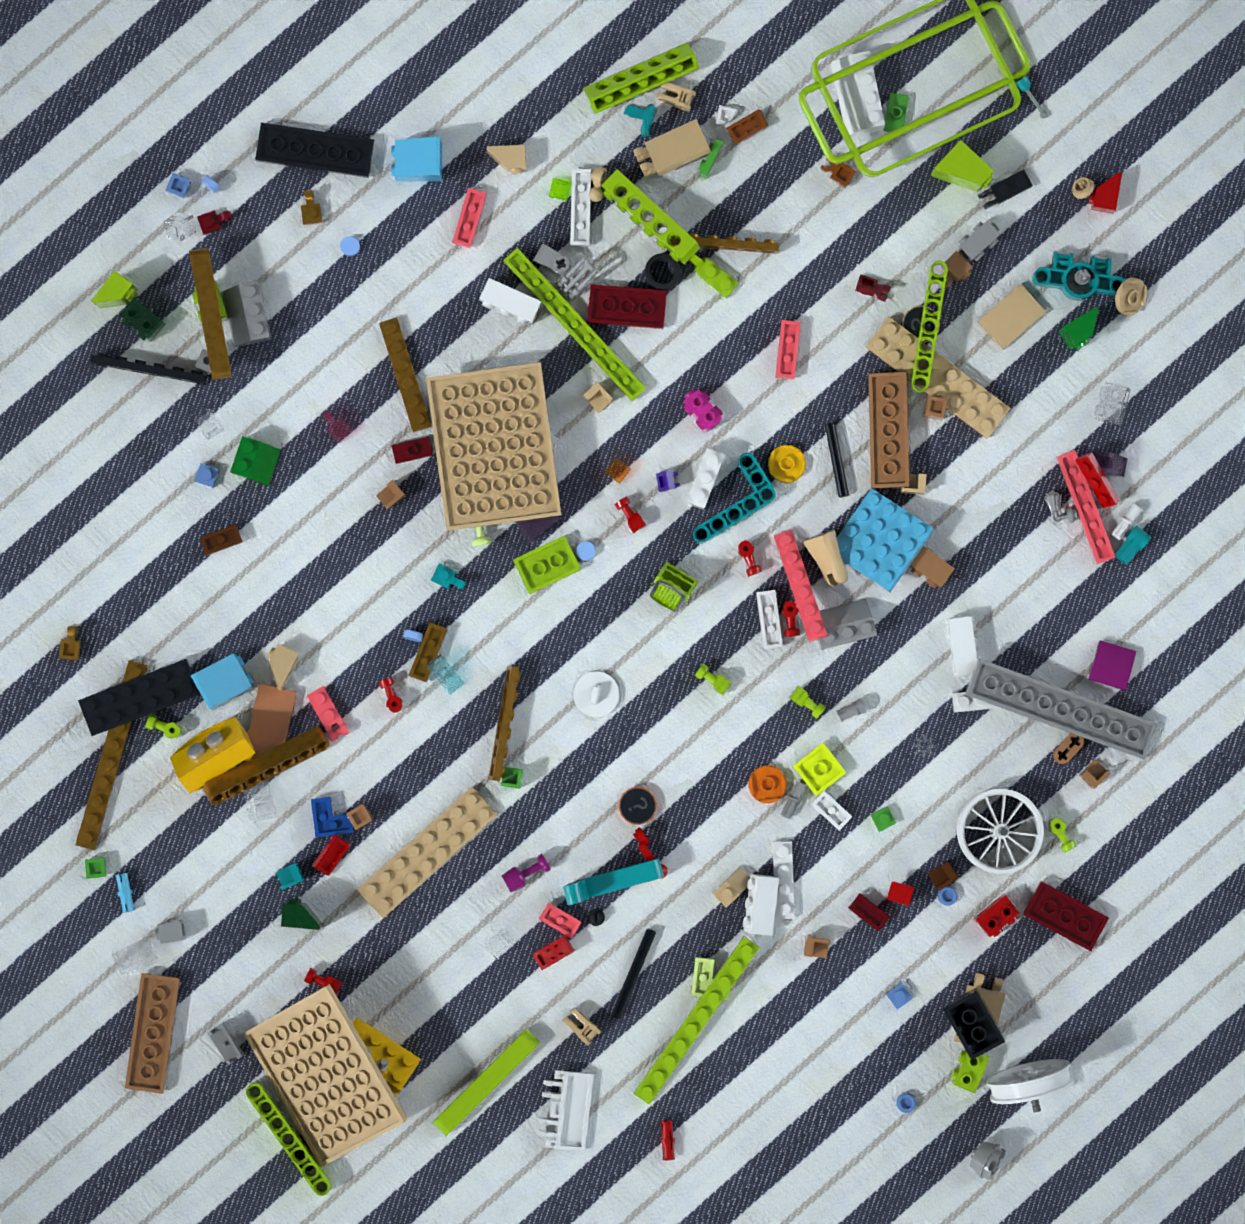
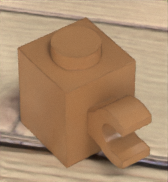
(957, 269)

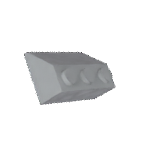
(246, 314)
(847, 624)

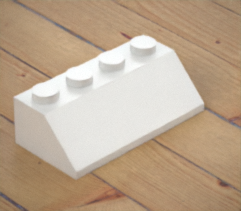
(858, 96)

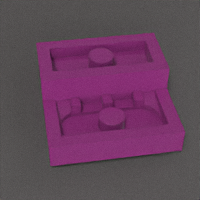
(1112, 665)

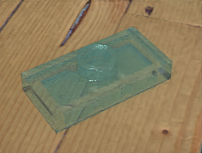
(445, 674)

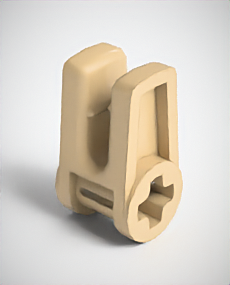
(678, 101)
(588, 1025)

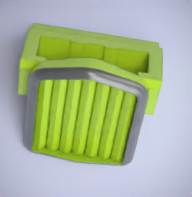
(672, 587)

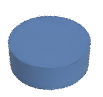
(947, 896)
(905, 1102)

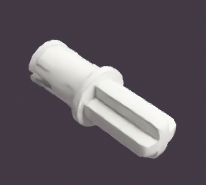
(1126, 521)

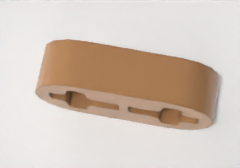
(1071, 751)

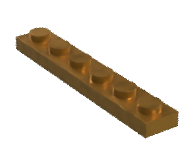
(732, 243)
(405, 374)
(503, 731)

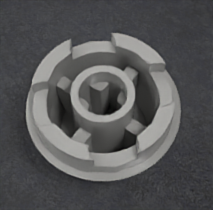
(987, 1159)

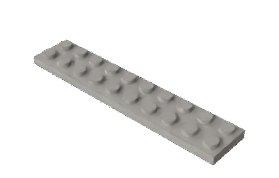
(1061, 709)

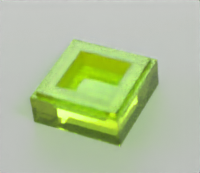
(560, 189)

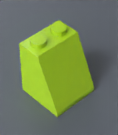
(964, 168)

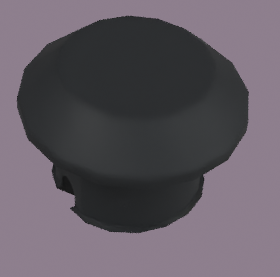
(596, 917)

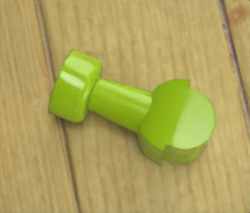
(719, 682)
(801, 698)
(170, 730)
(1058, 827)

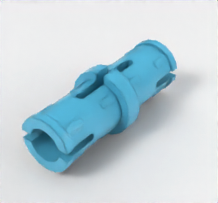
(125, 892)

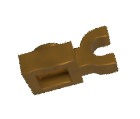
(311, 212)
(70, 647)

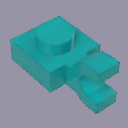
(445, 577)

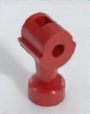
(635, 521)
(746, 550)
(790, 611)
(393, 703)
(322, 981)

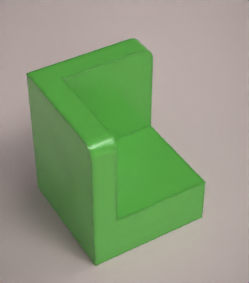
(512, 777)

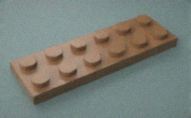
(889, 430)
(152, 1033)

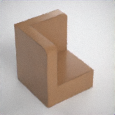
(935, 408)
(390, 495)
(1094, 774)
(359, 816)
(816, 947)

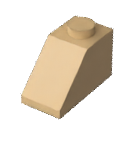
(510, 157)
(282, 663)
(732, 887)

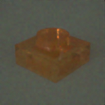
(617, 470)

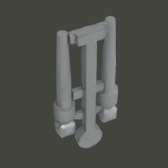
(566, 277)

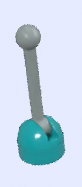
(1023, 86)

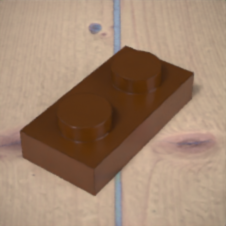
(221, 539)

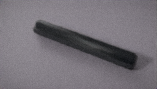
(836, 459)

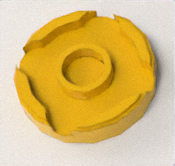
(786, 464)

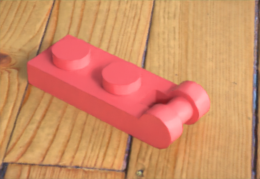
(327, 713)

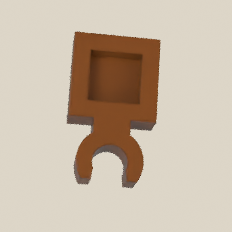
(841, 173)

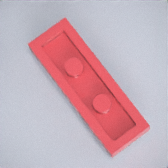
(469, 218)
(788, 349)

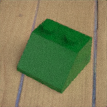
(1079, 330)
(255, 460)

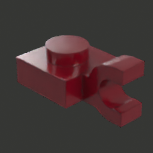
(212, 222)
(870, 286)

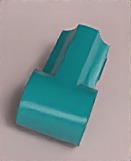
(1134, 542)

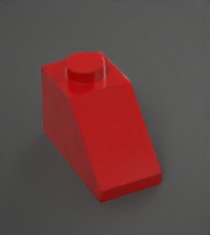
(1106, 195)

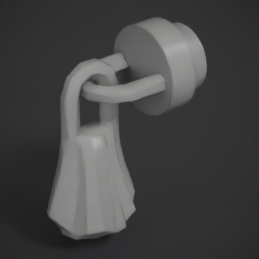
(1053, 500)

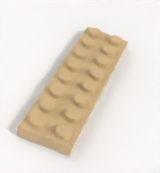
(964, 395)
(427, 852)

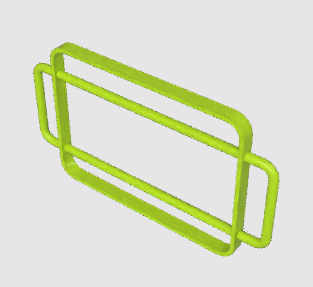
(975, 11)

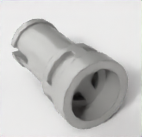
(855, 708)

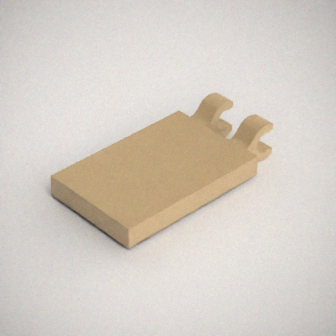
(673, 149)
(993, 998)

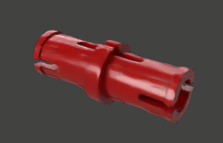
(667, 1140)

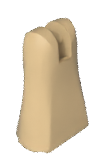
(827, 555)

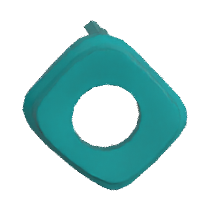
(646, 115)

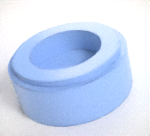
(210, 184)
(350, 246)
(585, 551)
(413, 635)

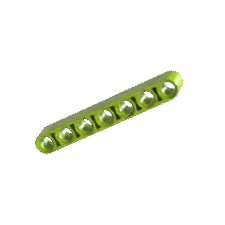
(929, 317)
(486, 1082)
(290, 1148)

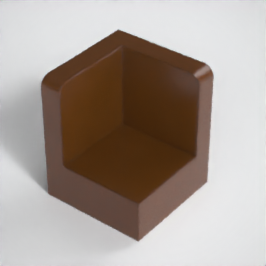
(942, 875)

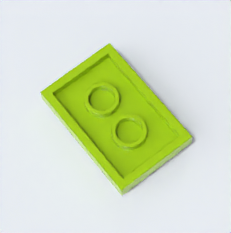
(547, 564)

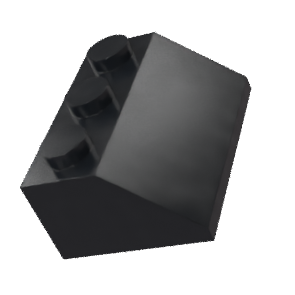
(974, 1023)

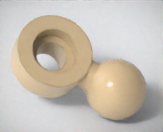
(598, 177)

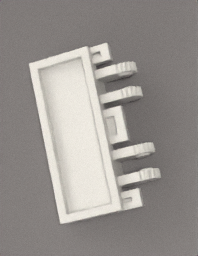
(571, 1110)

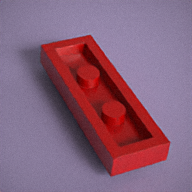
(1097, 480)

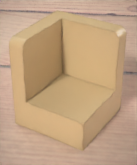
(598, 397)
(917, 484)

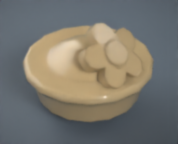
(1083, 187)

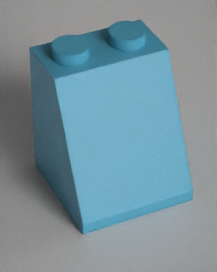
(417, 159)
(223, 681)

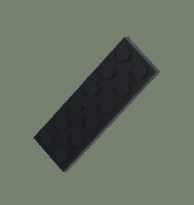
(314, 150)
(138, 697)

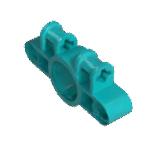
(1063, 263)

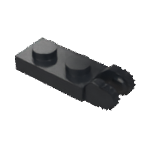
(1007, 188)

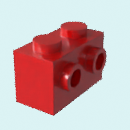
(997, 916)

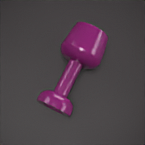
(516, 879)

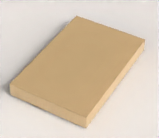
(1011, 316)

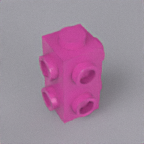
(699, 405)

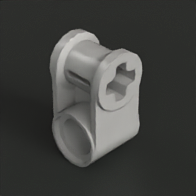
(549, 259)

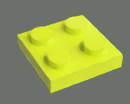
(819, 769)

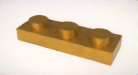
(428, 651)

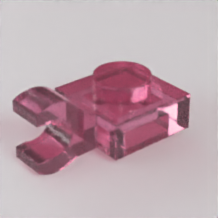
(338, 428)

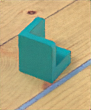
(290, 876)

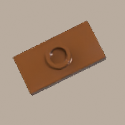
(747, 127)

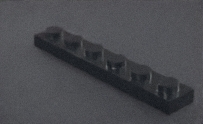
(156, 370)

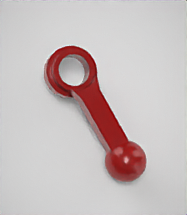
(643, 847)

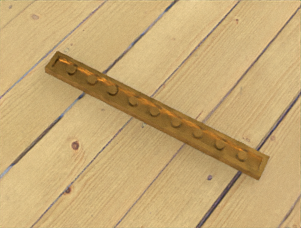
(106, 773)

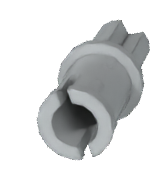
(1081, 277)
(793, 800)

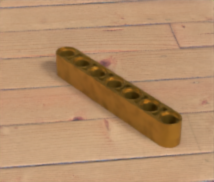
(210, 313)
(266, 765)

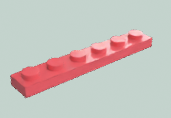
(1086, 508)
(800, 586)

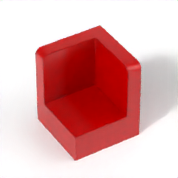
(900, 893)

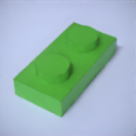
(706, 165)

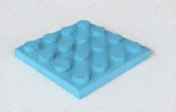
(882, 540)

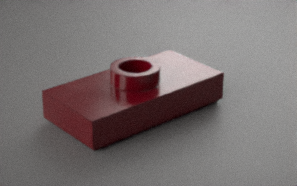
(412, 450)
(869, 912)

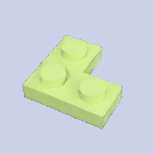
(703, 976)

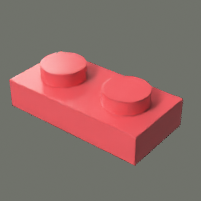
(560, 920)

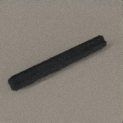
(633, 973)

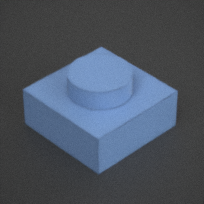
(178, 185)
(206, 475)
(899, 995)

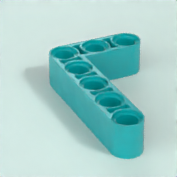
(740, 505)
(612, 881)

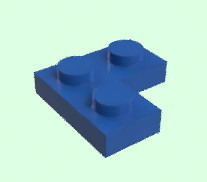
(324, 821)

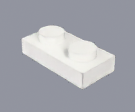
(831, 810)

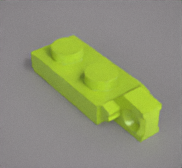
(714, 275)

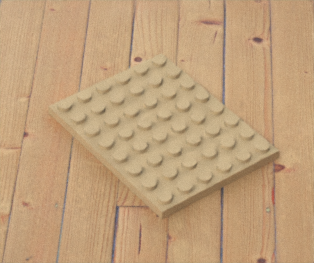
(493, 446)
(325, 1076)

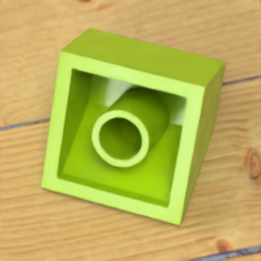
(115, 292)

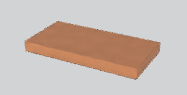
(270, 718)

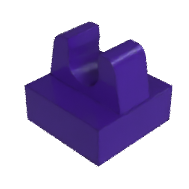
(666, 480)

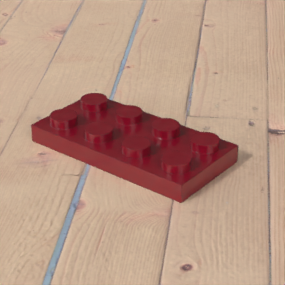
(627, 306)
(1065, 916)

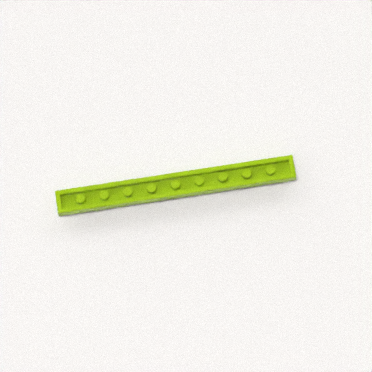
(574, 324)
(696, 1020)

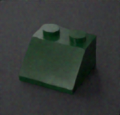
(299, 915)

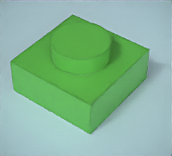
(883, 818)
(95, 868)

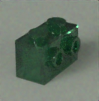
(142, 319)

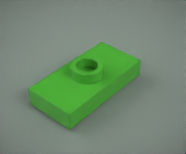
(895, 111)

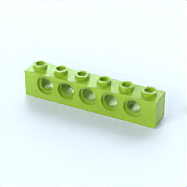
(641, 78)
(617, 183)

